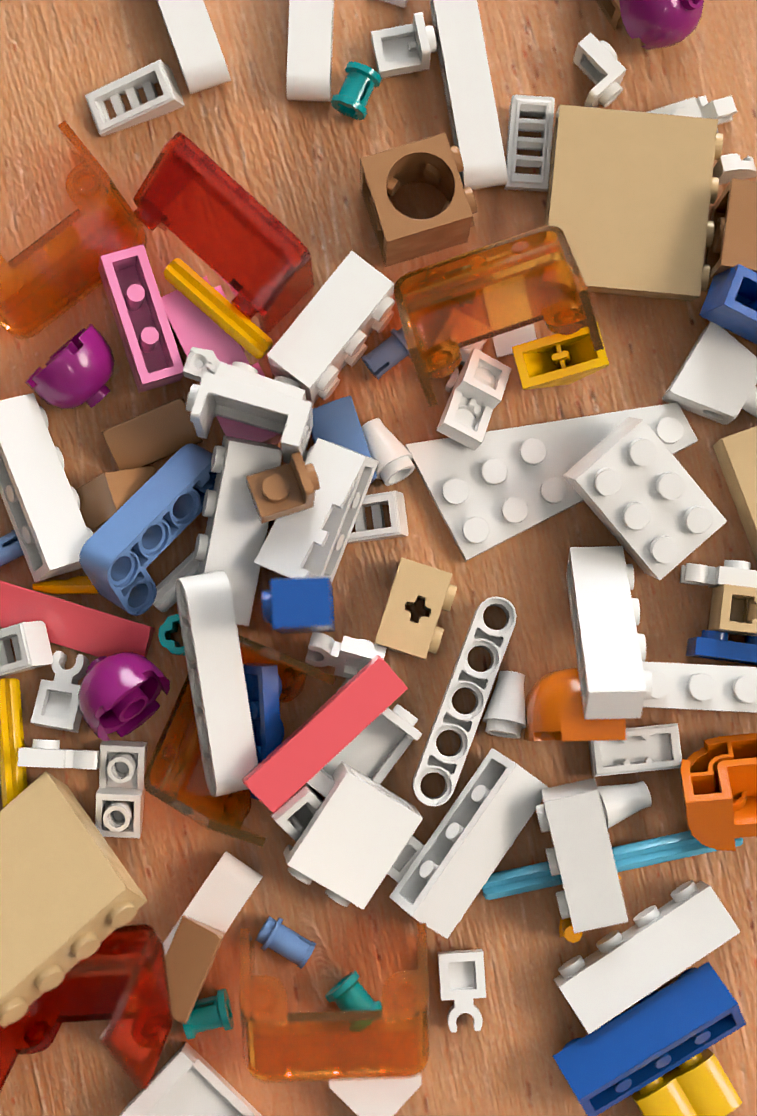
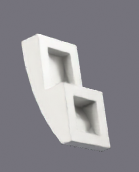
(473, 399)

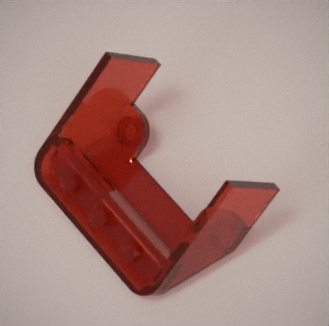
(226, 230)
(117, 983)

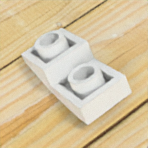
(121, 788)

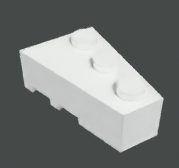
(315, 538)

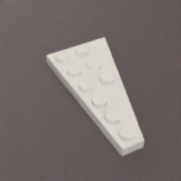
(519, 472)

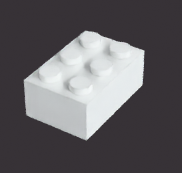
(334, 328)
(645, 497)

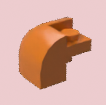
(557, 712)
(721, 790)

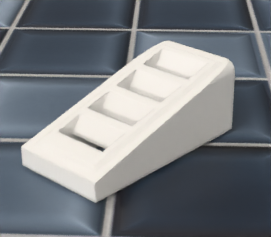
(142, 78)
(534, 107)
(397, 513)
(30, 647)

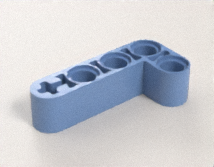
(144, 527)

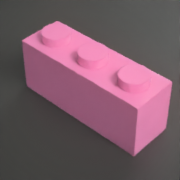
(141, 318)

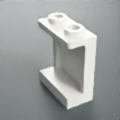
(252, 407)
(374, 749)
(353, 838)
(188, 1088)

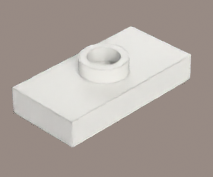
(642, 751)

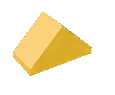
(558, 360)

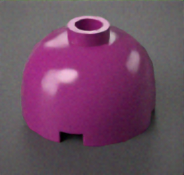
(660, 21)
(75, 372)
(120, 693)

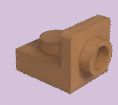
(283, 489)

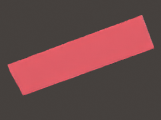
(74, 624)
(325, 734)

